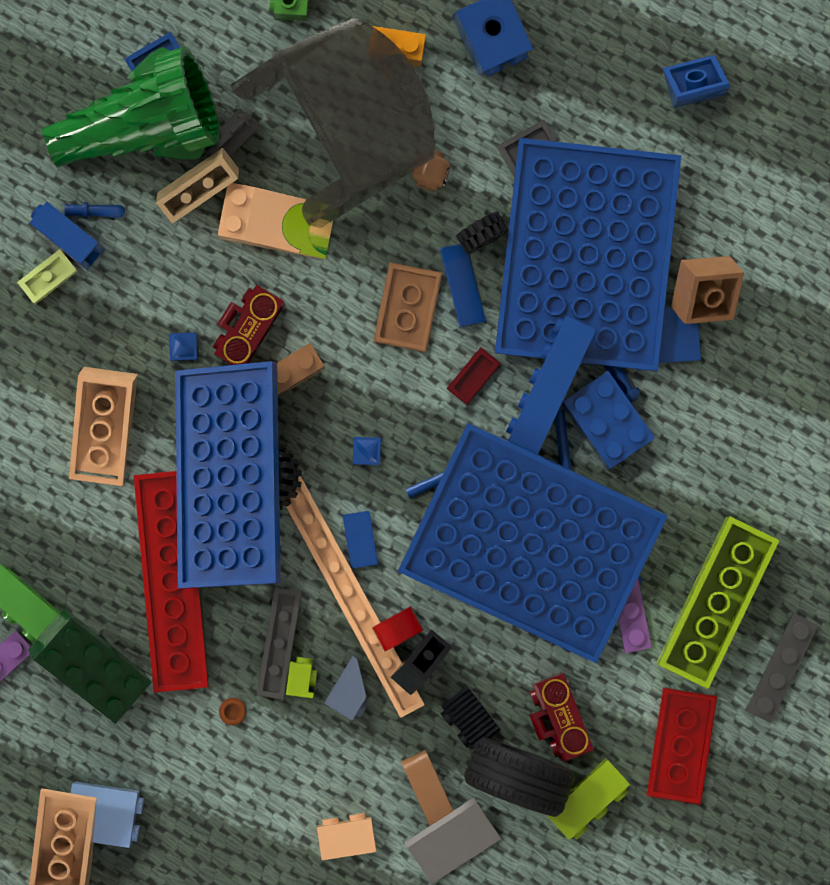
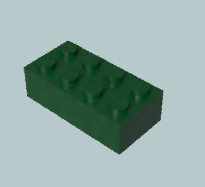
(89, 666)

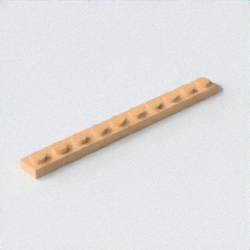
(349, 596)

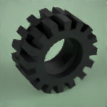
(482, 232)

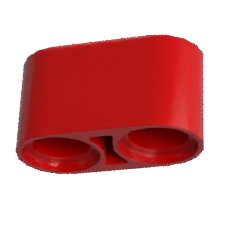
(397, 628)

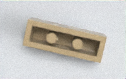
(197, 185)

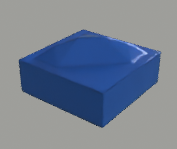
(183, 346)
(366, 451)

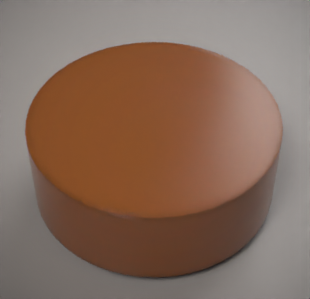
(232, 711)

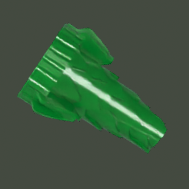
(161, 110)

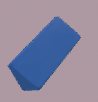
(462, 286)

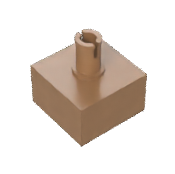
(707, 289)

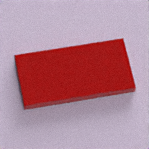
(681, 746)

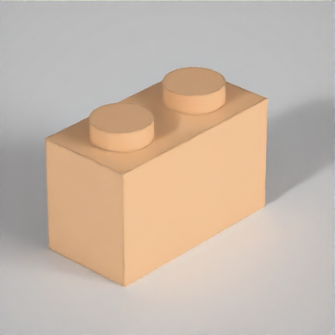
(346, 837)

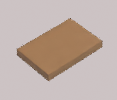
(407, 307)

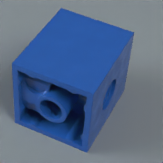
(489, 51)

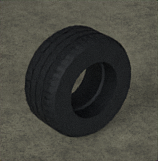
(519, 777)

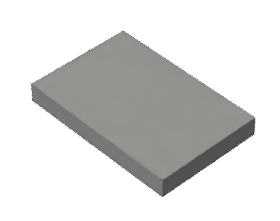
(452, 840)

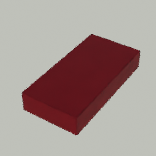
(473, 376)

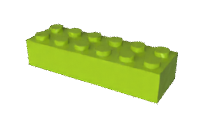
(717, 602)

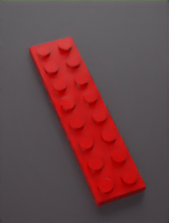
(171, 612)

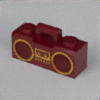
(256, 319)
(568, 728)

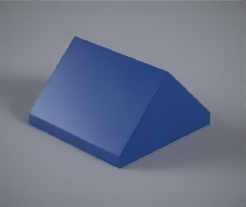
(695, 81)

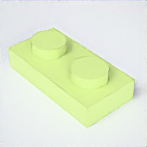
(47, 276)

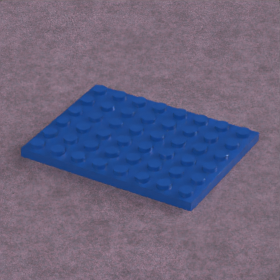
(590, 245)
(532, 542)

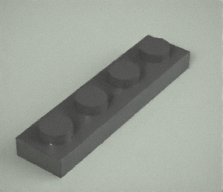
(279, 643)
(781, 667)

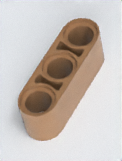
(427, 787)

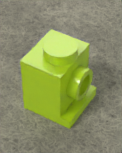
(301, 678)

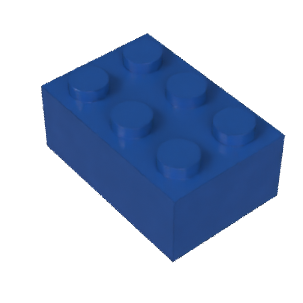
(607, 420)

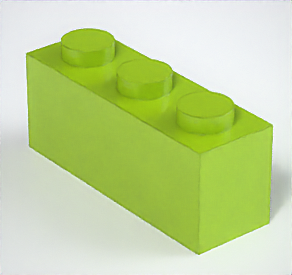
(590, 799)

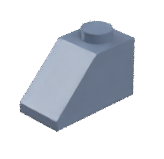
(349, 692)

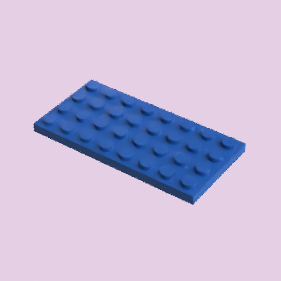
(227, 476)

